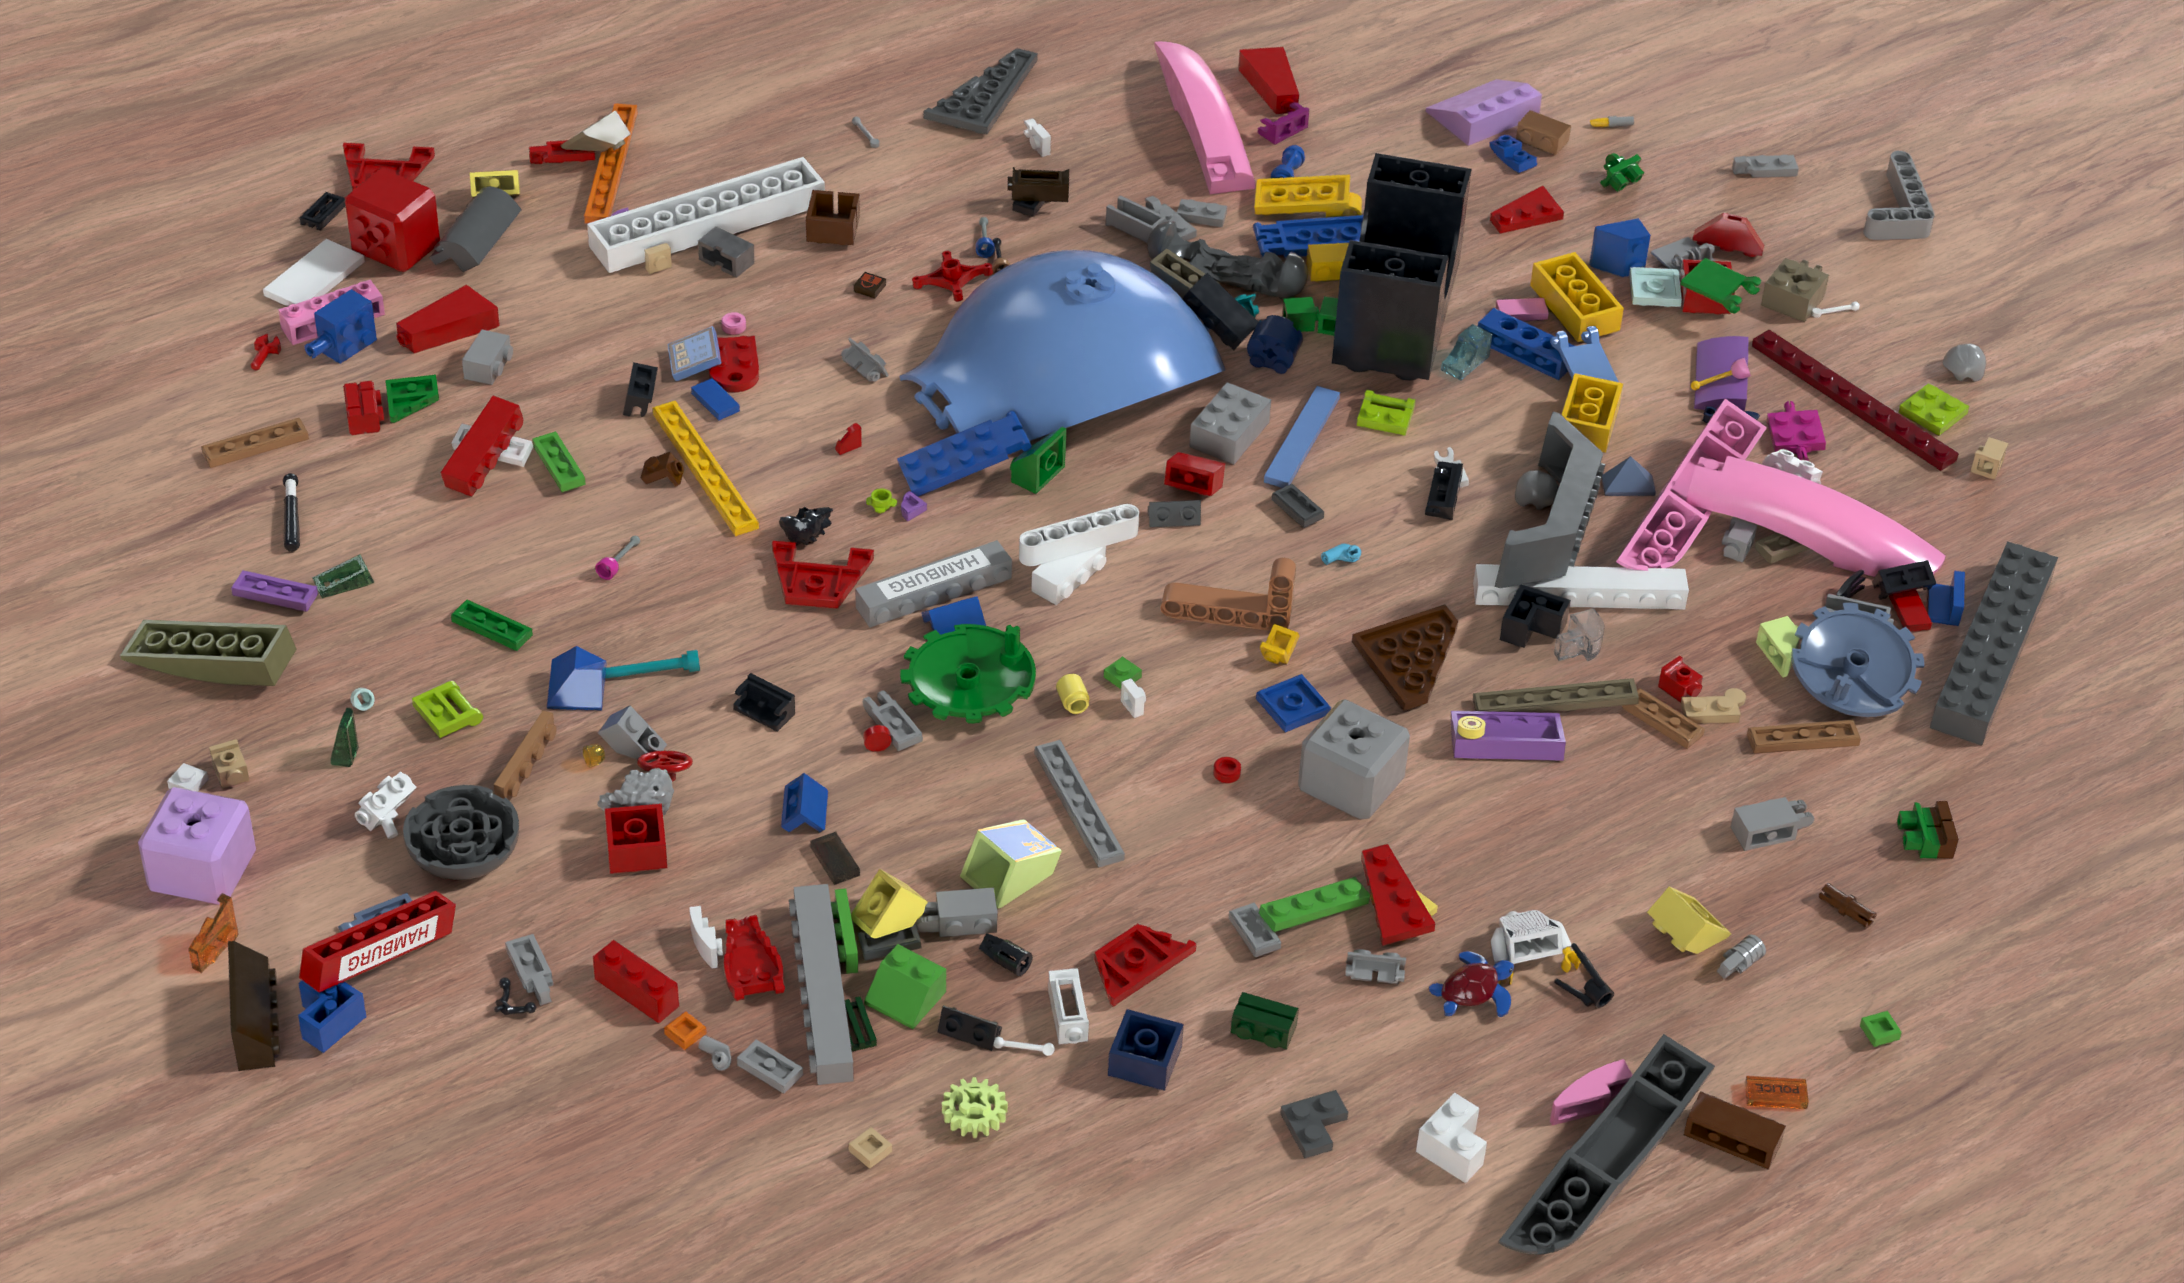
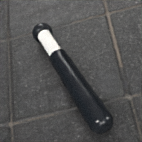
(291, 516)

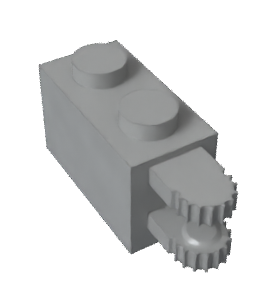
(1769, 822)
(960, 913)

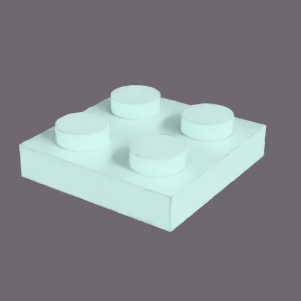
(1655, 287)

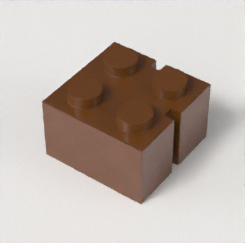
(828, 227)

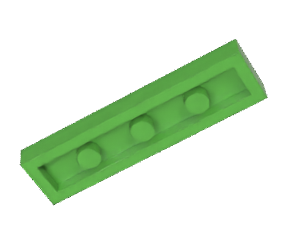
(1314, 904)

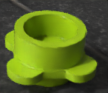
(881, 500)

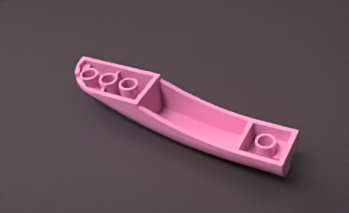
(1207, 118)
(1810, 514)
(1672, 522)

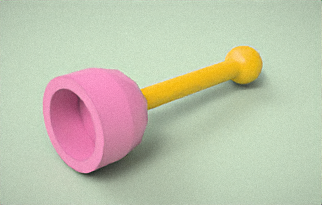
(1738, 369)

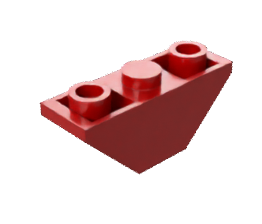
(1731, 234)

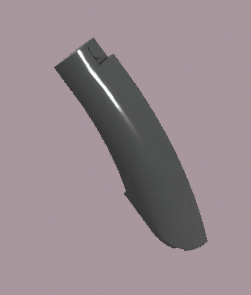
(1609, 1151)

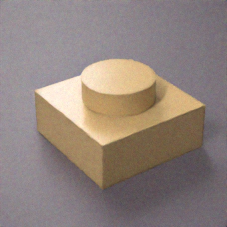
(658, 258)
(870, 1147)

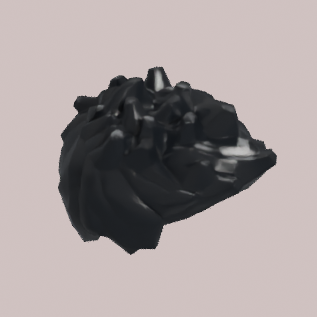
(806, 524)

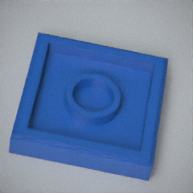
(1293, 703)

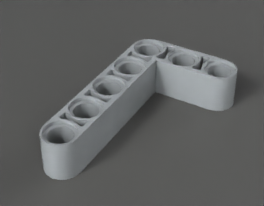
(1915, 212)

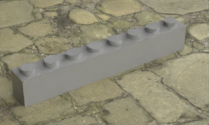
(822, 983)

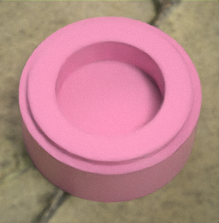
(733, 323)

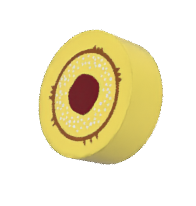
(1471, 727)

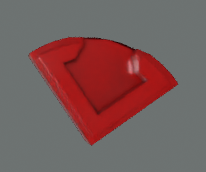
(851, 440)

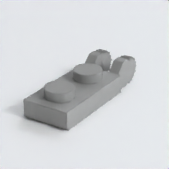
(891, 715)

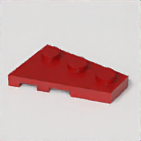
(1527, 211)

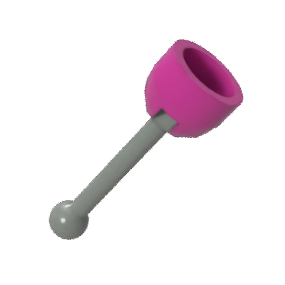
(609, 566)

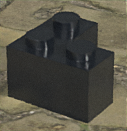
(1533, 612)

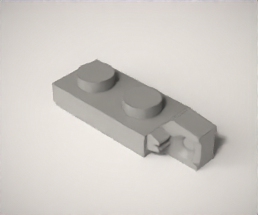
(1766, 166)
(1184, 229)
(531, 967)

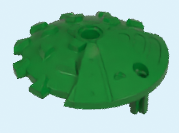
(970, 672)

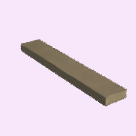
(1559, 697)

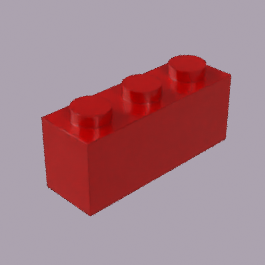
(636, 981)

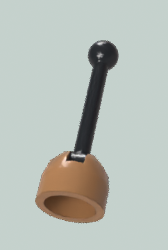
(999, 263)

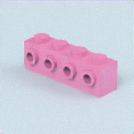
(299, 320)

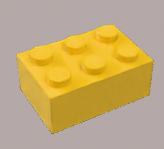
(1593, 407)

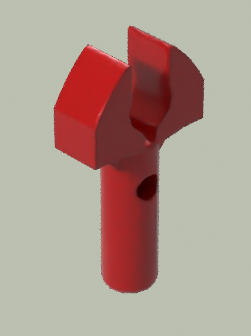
(264, 348)

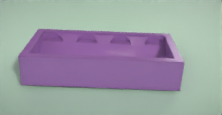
(1714, 358)
(1511, 736)

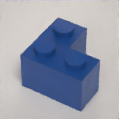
(329, 1013)

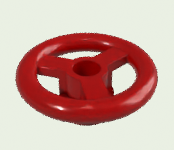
(666, 761)

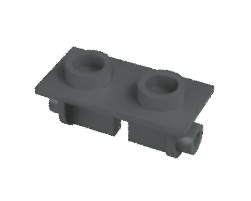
(1174, 513)

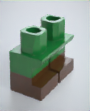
(1931, 832)

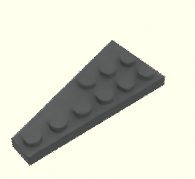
(983, 98)

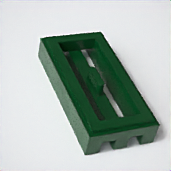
(862, 1044)

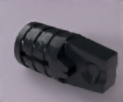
(1001, 950)

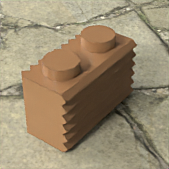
(1543, 132)

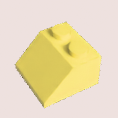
(887, 906)
(1686, 922)

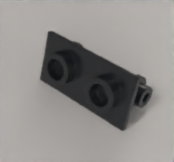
(968, 1028)

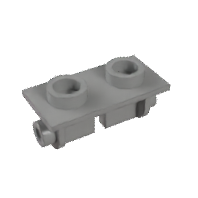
(871, 365)
(1364, 963)

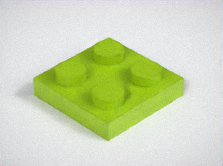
(1933, 409)

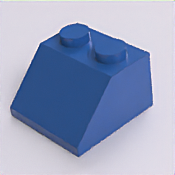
(1620, 247)

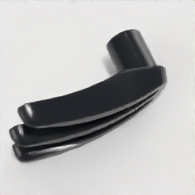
(1851, 585)

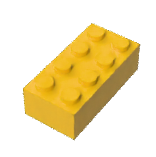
(1576, 295)

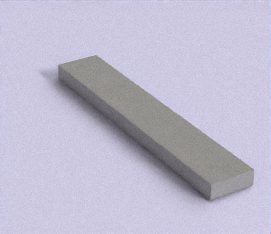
(1079, 803)

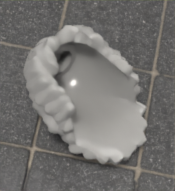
(641, 789)

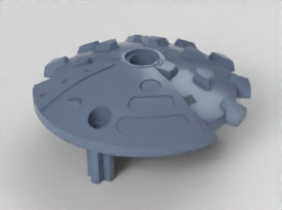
(1856, 661)

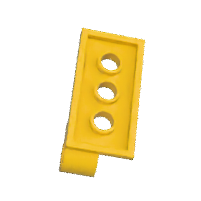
(1336, 203)

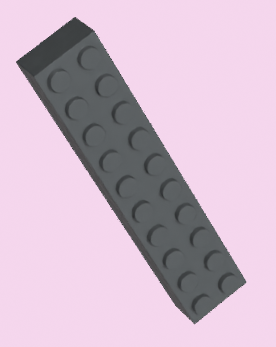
(1993, 643)

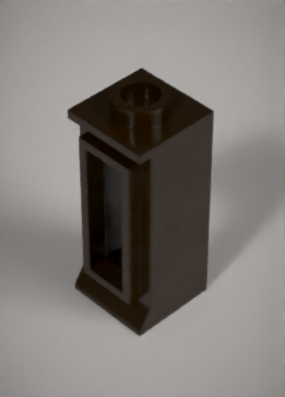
(1039, 185)

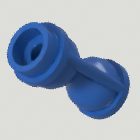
(1291, 160)

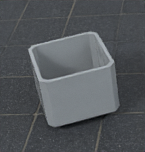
(1353, 759)

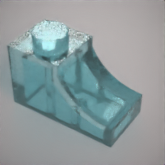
(1468, 353)

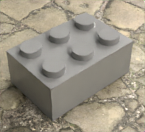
(1230, 423)

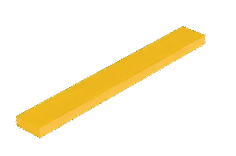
(705, 468)

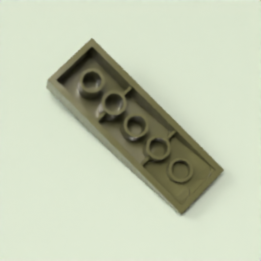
(213, 650)

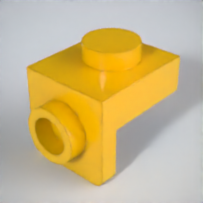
(1279, 644)

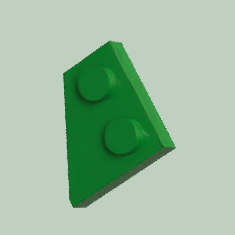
(410, 395)

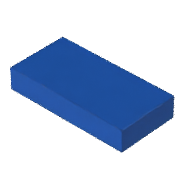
(715, 399)

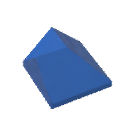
(577, 681)

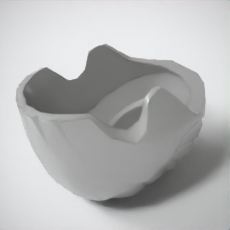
(1966, 361)
(1537, 489)

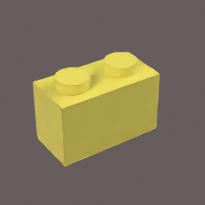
(504, 180)

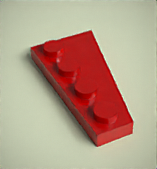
(1395, 900)

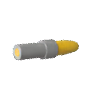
(1612, 121)

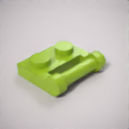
(1386, 418)
(440, 713)

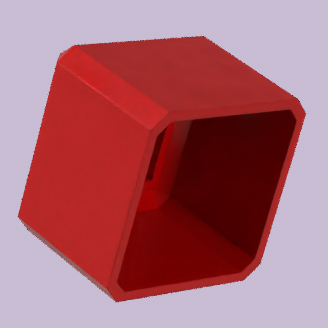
(392, 220)

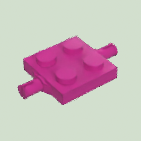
(1796, 431)

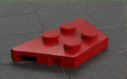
(1137, 960)

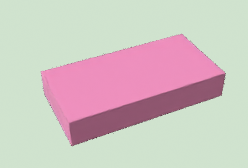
(1524, 309)

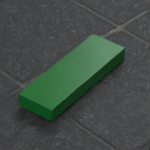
(491, 625)

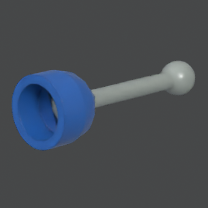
(984, 241)

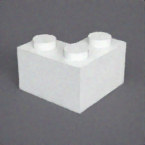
(1450, 1141)

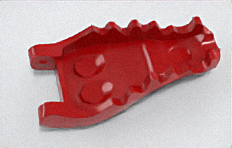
(751, 960)

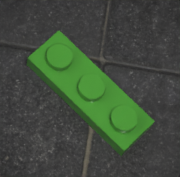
(558, 461)
(844, 931)

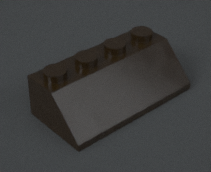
(252, 1008)

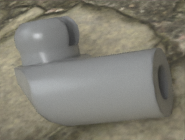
(720, 1052)

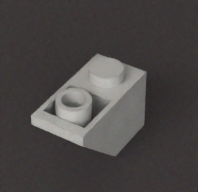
(630, 734)

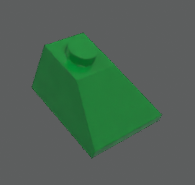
(1041, 463)

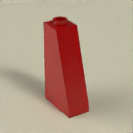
(1270, 76)
(447, 320)

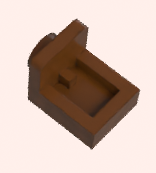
(661, 467)

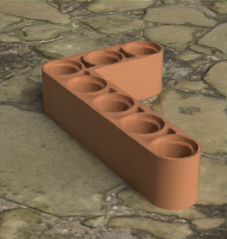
(1234, 606)

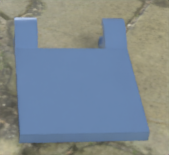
(1586, 358)

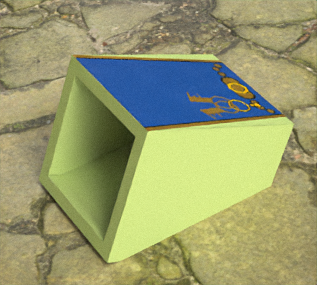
(1010, 860)

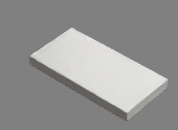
(314, 274)

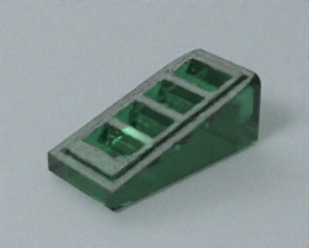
(352, 575)
(346, 741)

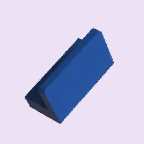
(1947, 601)
(960, 612)
(804, 802)

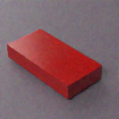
(1911, 611)

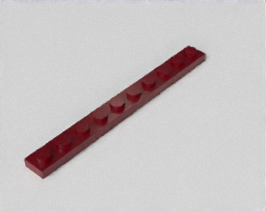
(1855, 400)

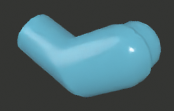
(1342, 552)

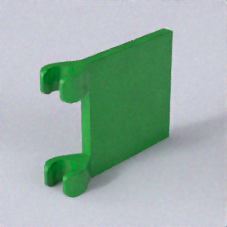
(1720, 283)

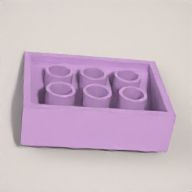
(1486, 109)

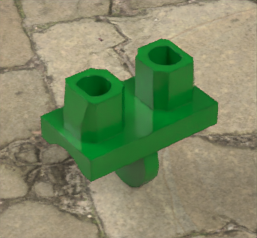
(1619, 168)

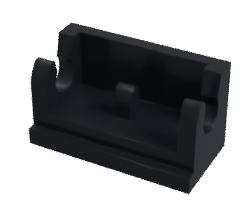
(640, 388)
(1444, 490)
(1904, 578)
(764, 702)

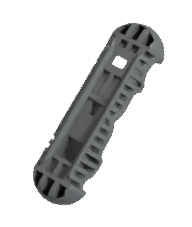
(1261, 275)

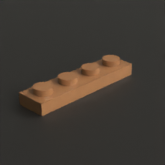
(525, 756)

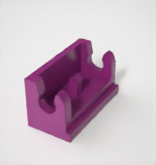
(1285, 126)

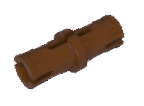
(1847, 905)

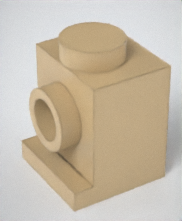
(1989, 458)
(229, 764)

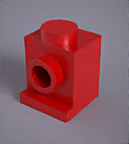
(1680, 680)

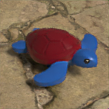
(1475, 984)

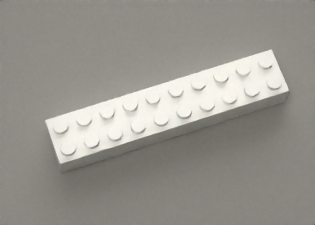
(686, 218)

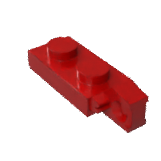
(554, 153)

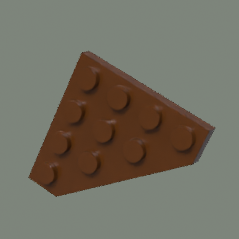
(1409, 653)

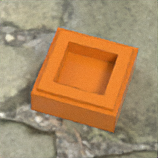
(685, 1030)

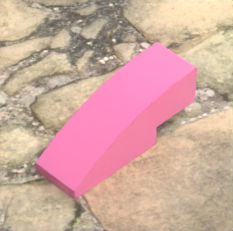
(1590, 1093)

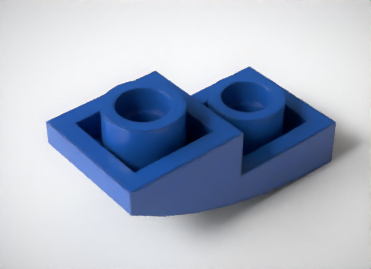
(1511, 153)

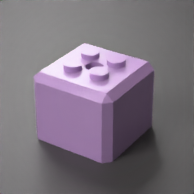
(197, 845)

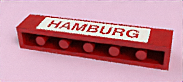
(376, 941)

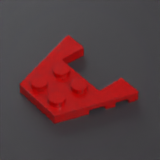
(361, 169)
(818, 583)

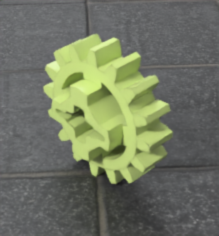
(974, 1107)

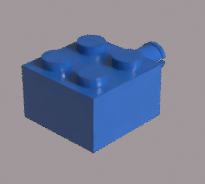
(343, 327)

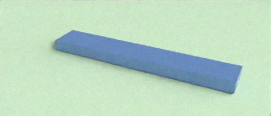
(1301, 437)

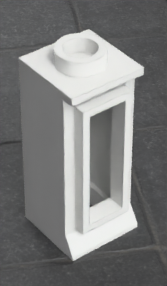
(1068, 1028)

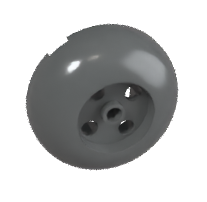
(443, 838)

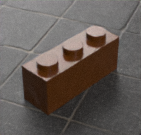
(1734, 1130)

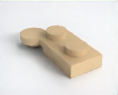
(1714, 708)

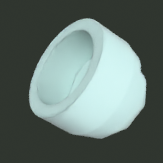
(366, 695)

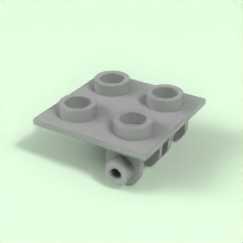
(1674, 253)

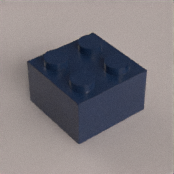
(1145, 1049)

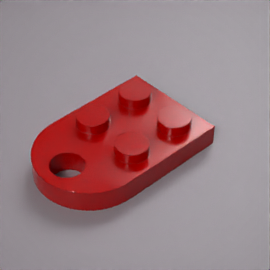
(738, 362)

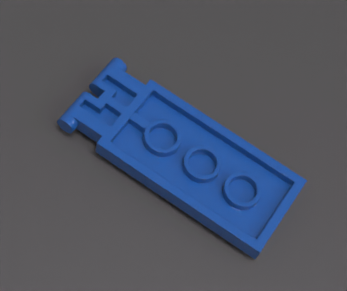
(1297, 234)
(963, 454)

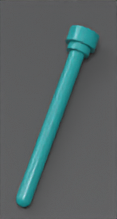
(688, 662)

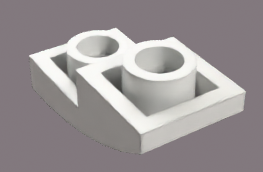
(705, 937)

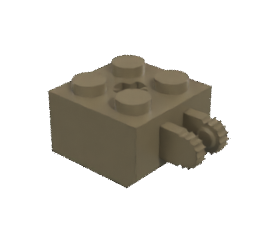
(1795, 289)

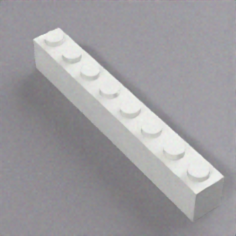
(1595, 587)

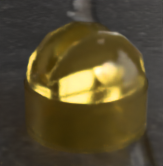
(593, 755)

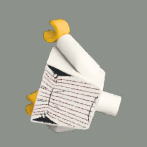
(1531, 937)

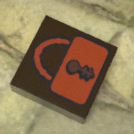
(869, 285)

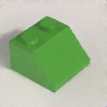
(906, 986)

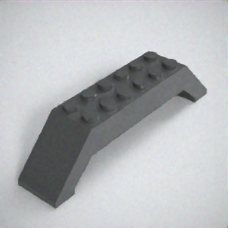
(1553, 547)

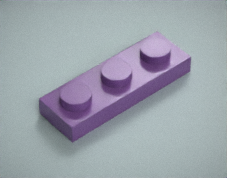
(274, 591)

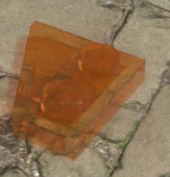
(214, 935)

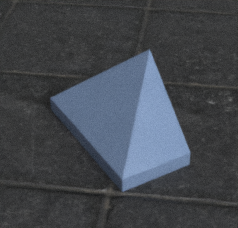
(1628, 480)

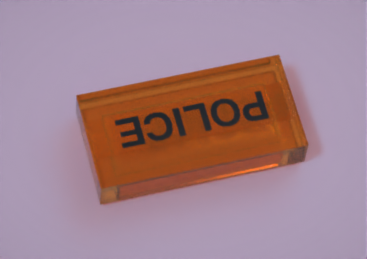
(1776, 1092)

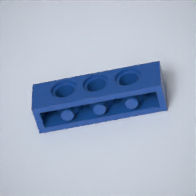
(1523, 343)

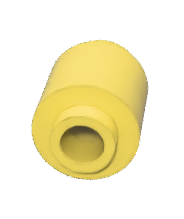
(1073, 693)

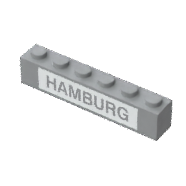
(933, 583)

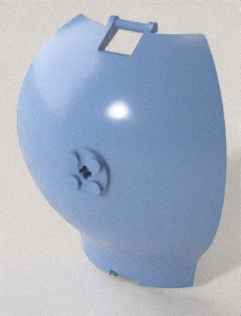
(1063, 344)

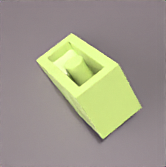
(1776, 641)

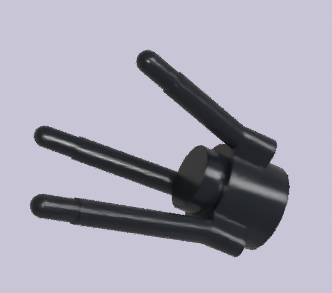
(1595, 989)

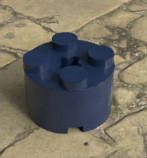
(1274, 344)

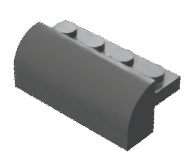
(477, 229)

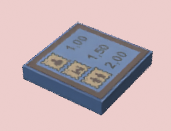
(694, 353)

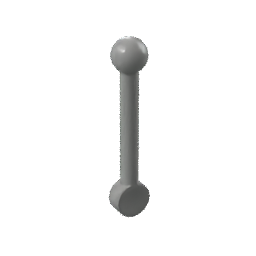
(873, 142)

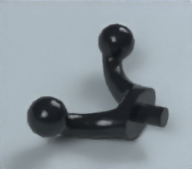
(502, 1005)

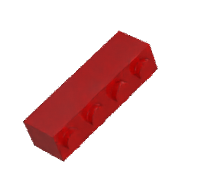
(482, 446)

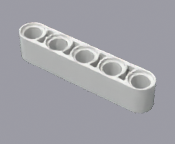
(1078, 535)

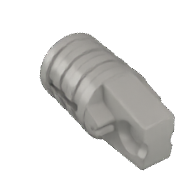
(1742, 956)

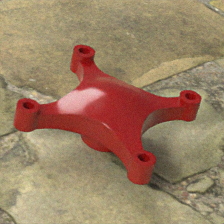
(952, 275)

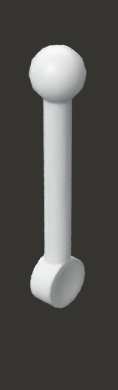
(1816, 312)
(1047, 1049)

